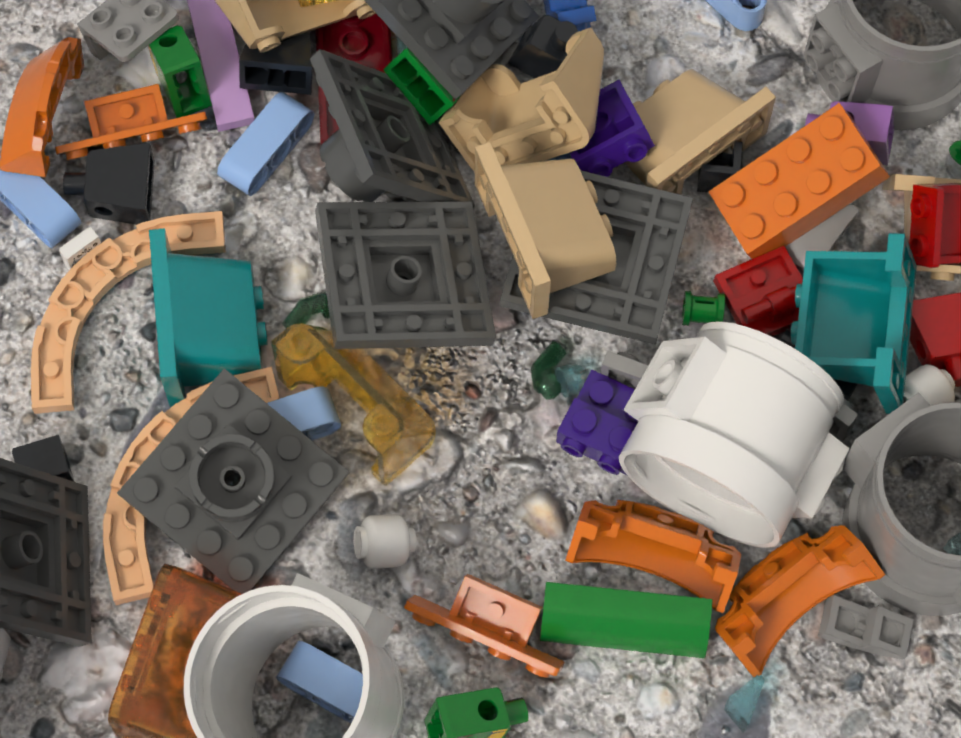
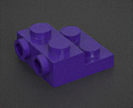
(617, 135)
(598, 423)

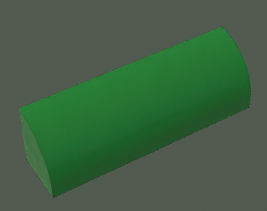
(626, 620)

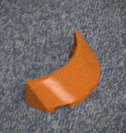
(34, 106)
(658, 544)
(789, 586)

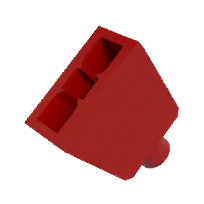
(937, 333)

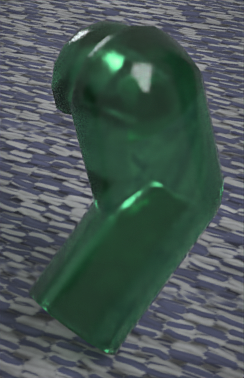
(543, 371)

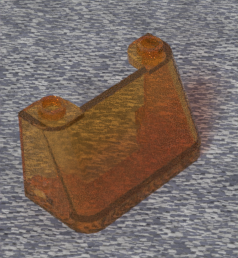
(152, 683)

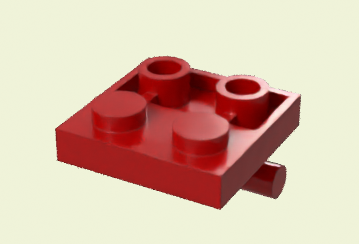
(762, 292)

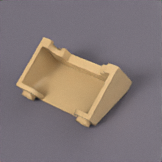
(268, 22)
(532, 117)

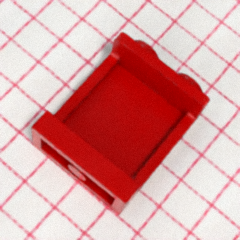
(936, 224)

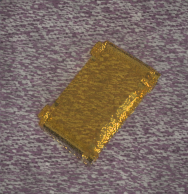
(394, 421)

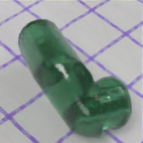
(307, 308)

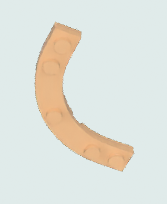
(89, 281)
(122, 524)

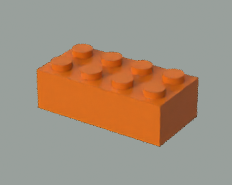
(799, 183)

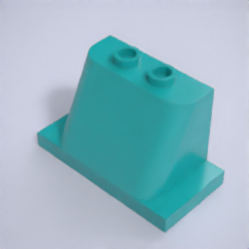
(859, 316)
(203, 317)

